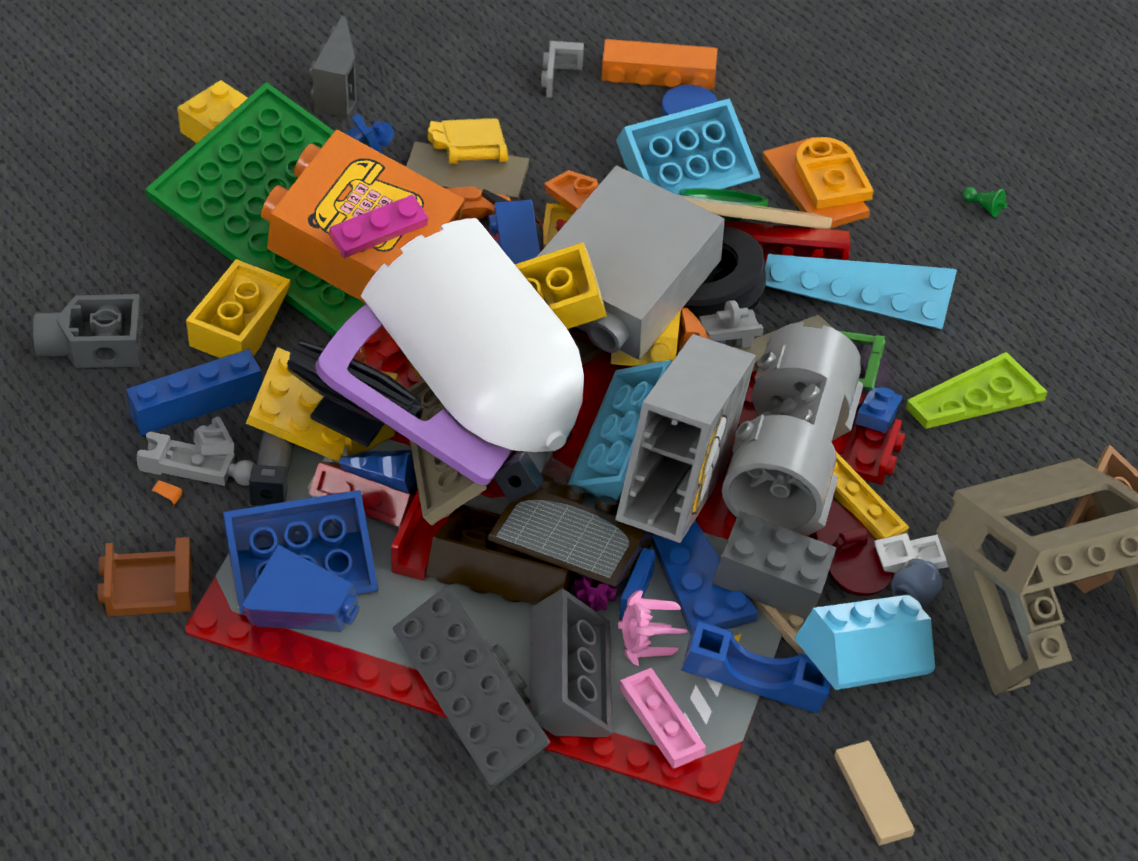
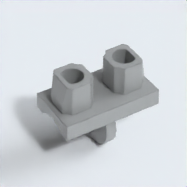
(733, 325)

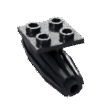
(338, 411)

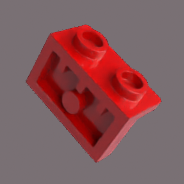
(874, 452)

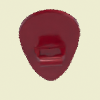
(855, 561)

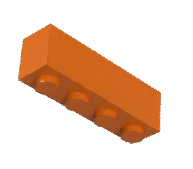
(658, 64)

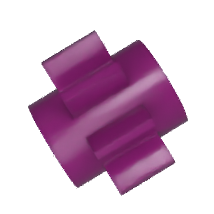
(594, 593)

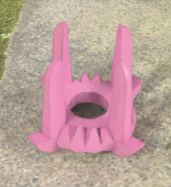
(637, 628)

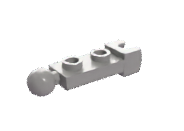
(185, 461)

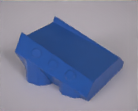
(384, 467)

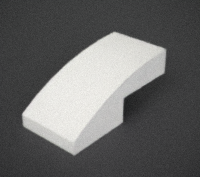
(899, 549)

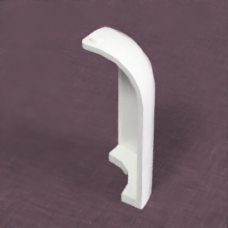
(481, 337)

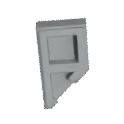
(213, 439)

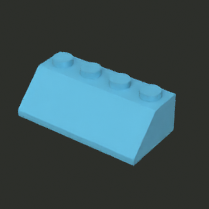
(869, 641)

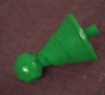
(991, 201)

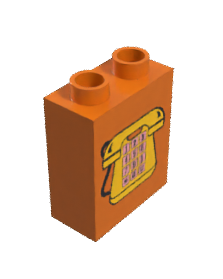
(339, 185)

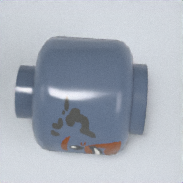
(918, 579)

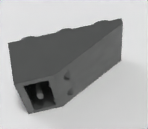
(335, 73)

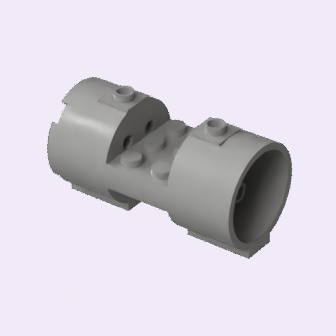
(786, 455)

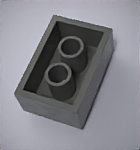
(774, 565)

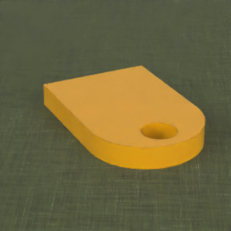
(831, 176)

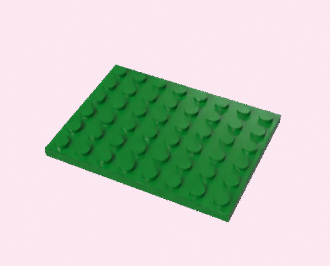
(226, 180)

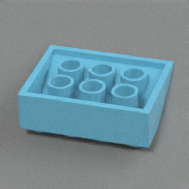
(690, 149)
(610, 441)

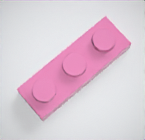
(662, 718)

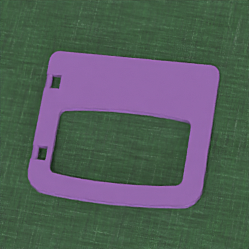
(439, 435)

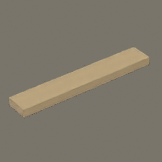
(762, 213)

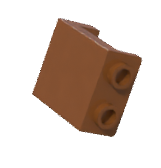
(146, 581)

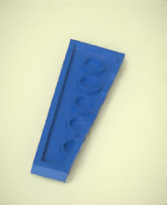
(690, 574)

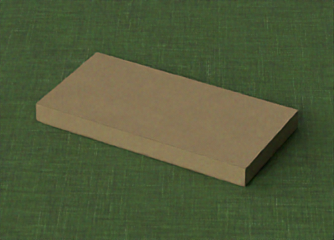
(494, 176)

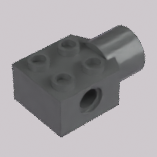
(92, 331)

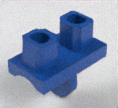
(378, 135)

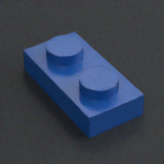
(879, 409)

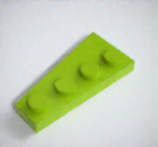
(977, 392)

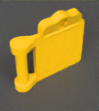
(469, 139)

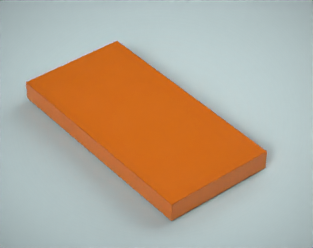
(782, 164)

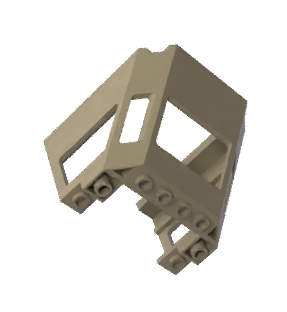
(1038, 561)

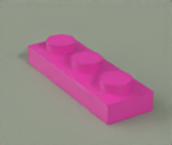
(378, 226)

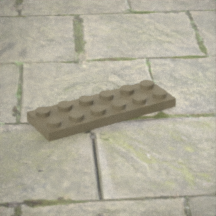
(439, 485)

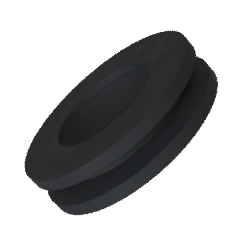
(742, 285)

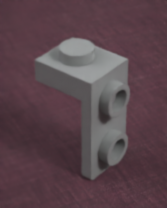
(560, 56)

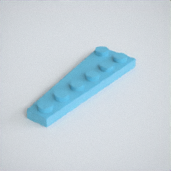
(889, 290)

